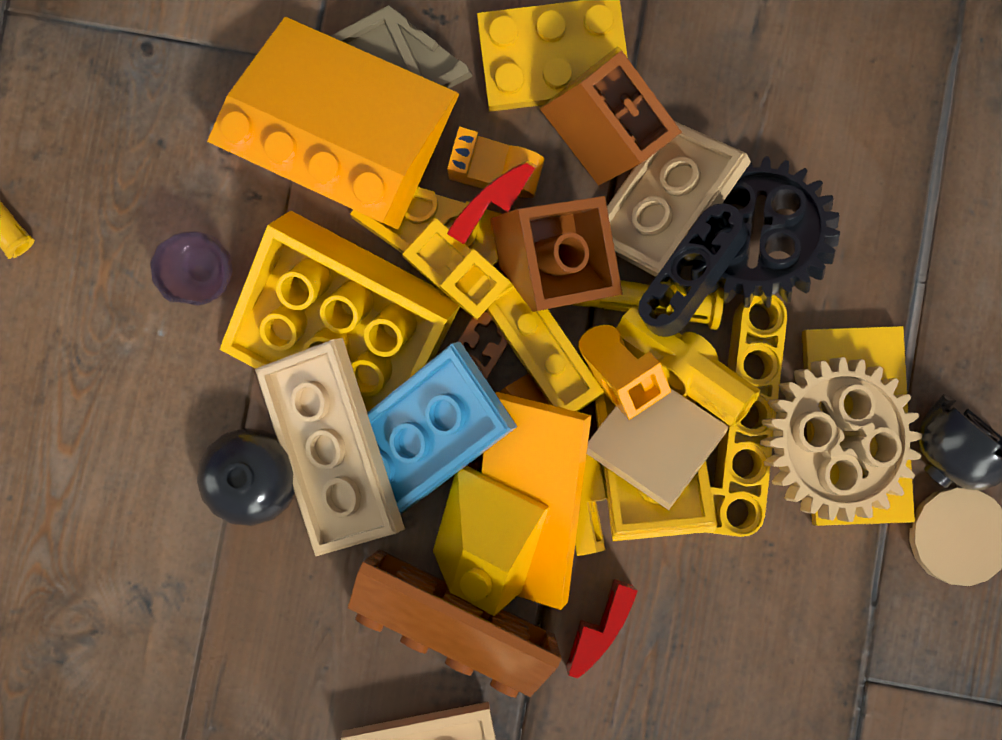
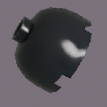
(960, 447)
(246, 477)

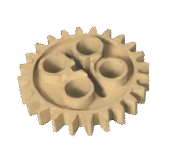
(874, 414)

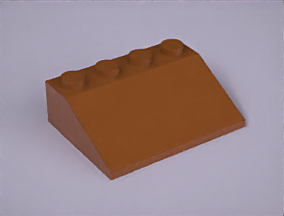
(429, 616)

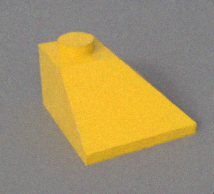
(487, 540)

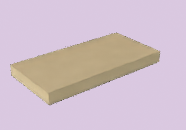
(330, 447)

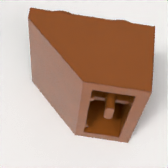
(610, 118)

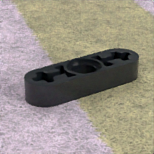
(726, 248)

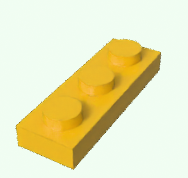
(544, 352)

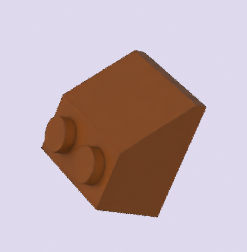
(558, 253)

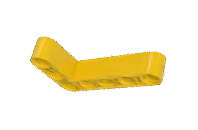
(754, 487)

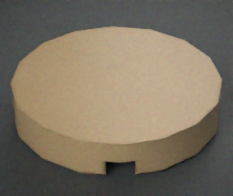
(958, 536)

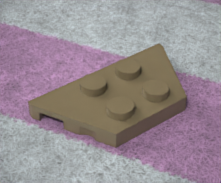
(402, 44)

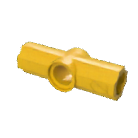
(691, 368)

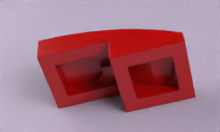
(500, 191)
(594, 640)

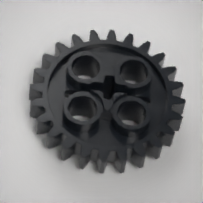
(803, 235)

